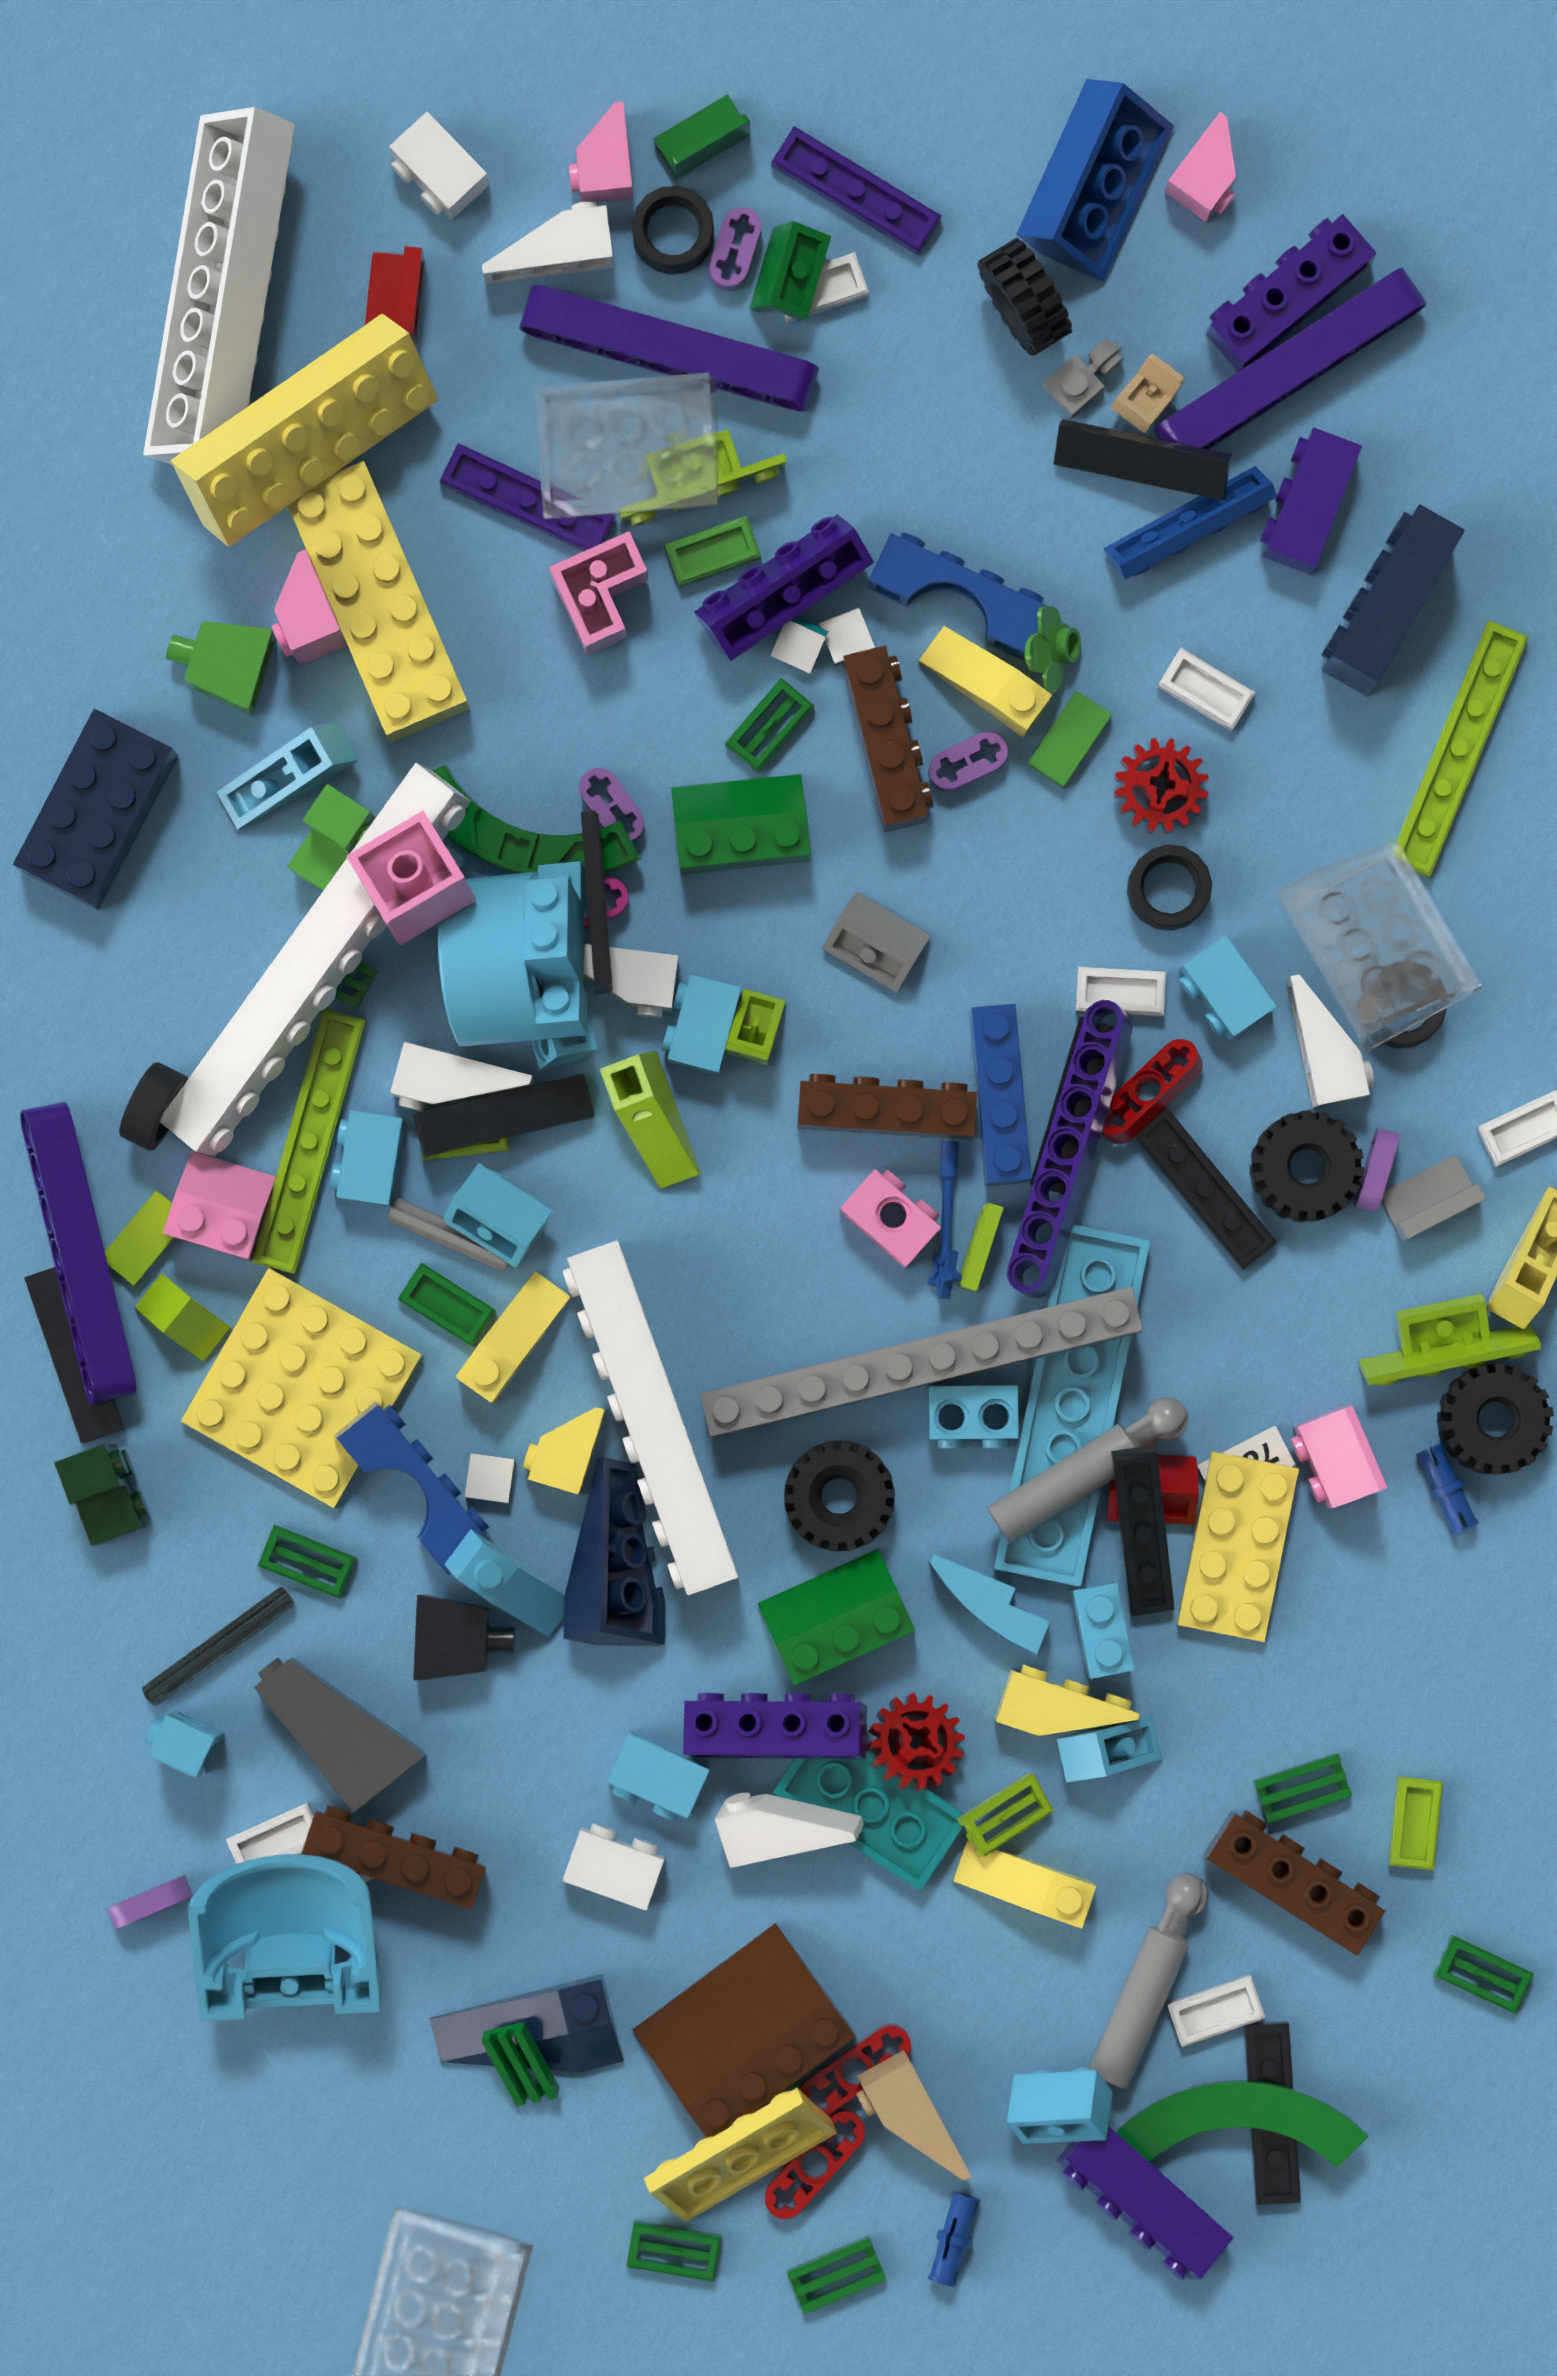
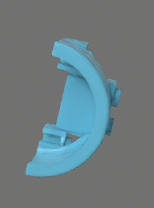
(494, 946)
(290, 1922)

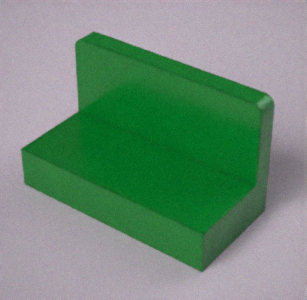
(702, 136)
(790, 270)

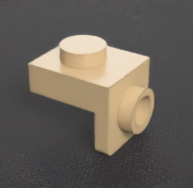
(1148, 393)

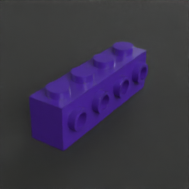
(1291, 292)
(783, 586)
(775, 1728)
(1147, 2202)

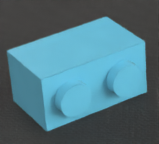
(1226, 989)
(702, 1025)
(369, 1158)
(497, 1215)
(1102, 1630)
(657, 1776)
(1059, 2106)

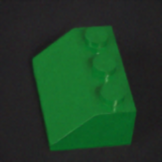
(741, 824)
(836, 1617)

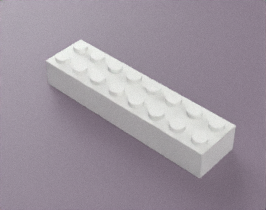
(219, 277)
(652, 1418)

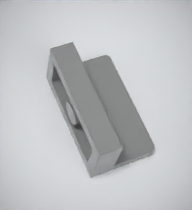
(876, 941)
(1430, 1197)

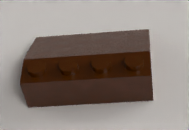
(744, 2032)

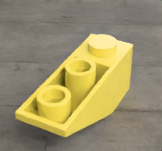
(1047, 1708)

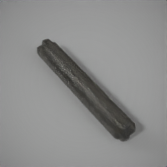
(218, 1646)

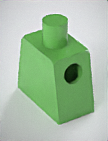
(225, 662)

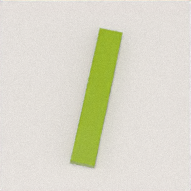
(1460, 745)
(309, 1141)

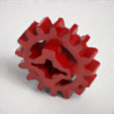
(1140, 782)
(929, 1751)

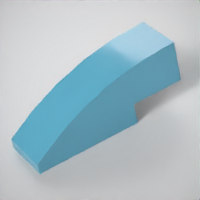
(990, 1603)

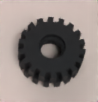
(1024, 296)
(1272, 1166)
(1461, 1419)
(863, 1520)

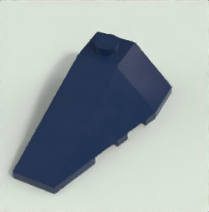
(611, 1577)
(567, 2022)

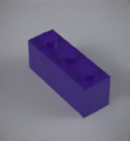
(1310, 500)

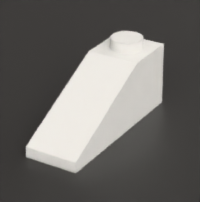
(563, 245)
(640, 979)
(1329, 1055)
(447, 1079)
(778, 1827)

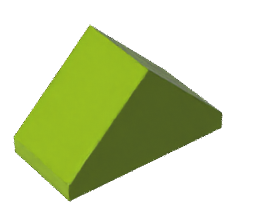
(755, 1027)
(182, 1317)

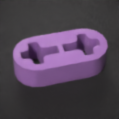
(744, 252)
(963, 752)
(619, 799)
(1376, 1170)
(149, 1902)

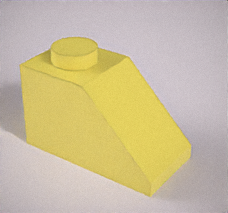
(565, 1453)

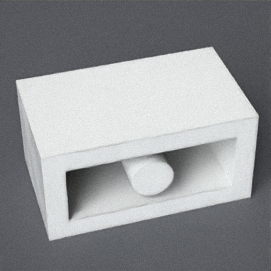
(438, 167)
(614, 1867)

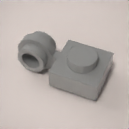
(1076, 384)

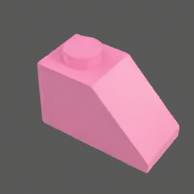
(604, 161)
(1206, 173)

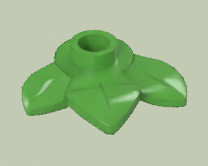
(1052, 648)

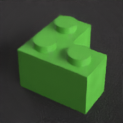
(335, 830)

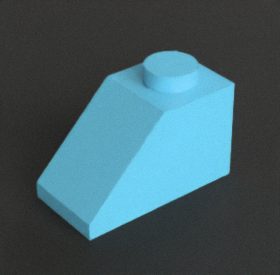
(1109, 1749)

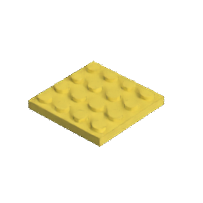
(293, 1381)

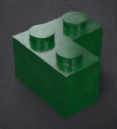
(102, 1492)

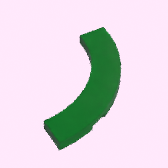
(524, 850)
(1247, 2106)

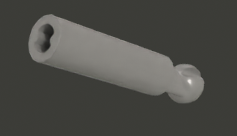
(1083, 1470)
(1149, 1983)

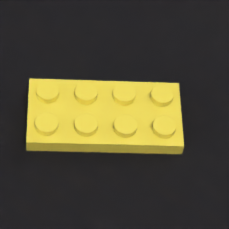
(1237, 1546)
(740, 2154)

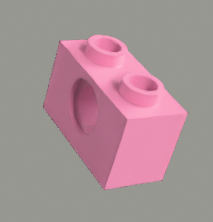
(864, 1211)

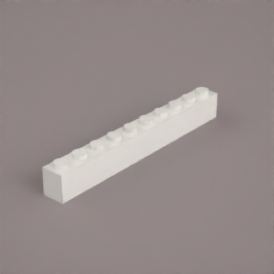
(298, 981)

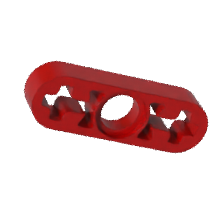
(1149, 1073)
(875, 2041)
(801, 2197)

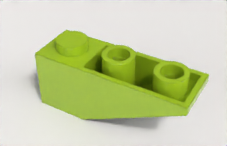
(651, 1117)

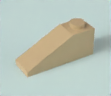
(906, 2110)

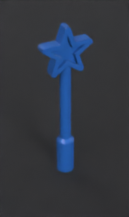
(945, 1262)

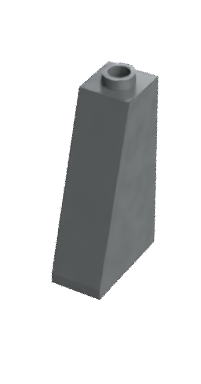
(339, 1735)

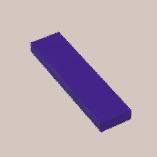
(856, 190)
(518, 498)

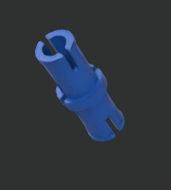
(1447, 1488)
(954, 2239)

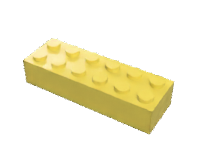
(305, 430)
(378, 603)

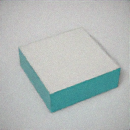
(846, 635)
(800, 644)
(489, 1478)

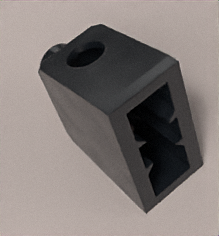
(455, 1638)

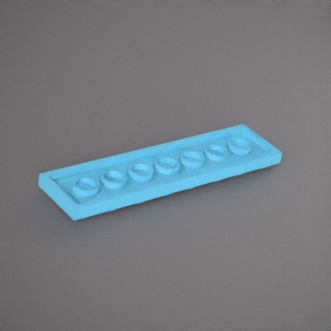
(1072, 1403)

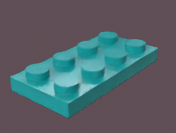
(901, 1828)

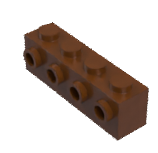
(885, 739)
(887, 1109)
(395, 1860)
(1295, 1883)

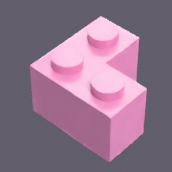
(591, 581)

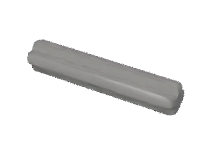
(433, 1228)

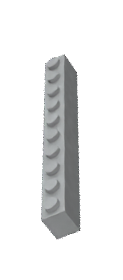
(921, 1362)

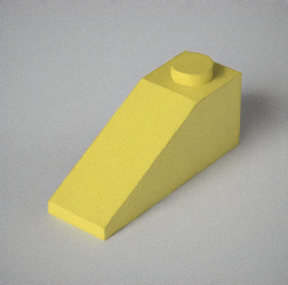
(986, 680)
(1531, 1267)
(513, 1337)
(1026, 1884)

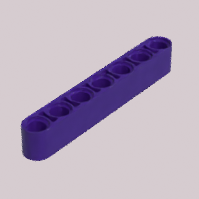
(668, 347)
(1295, 363)
(1065, 1128)
(78, 1253)

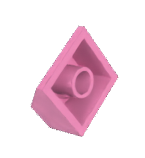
(305, 615)
(411, 878)
(219, 1205)
(1337, 1457)

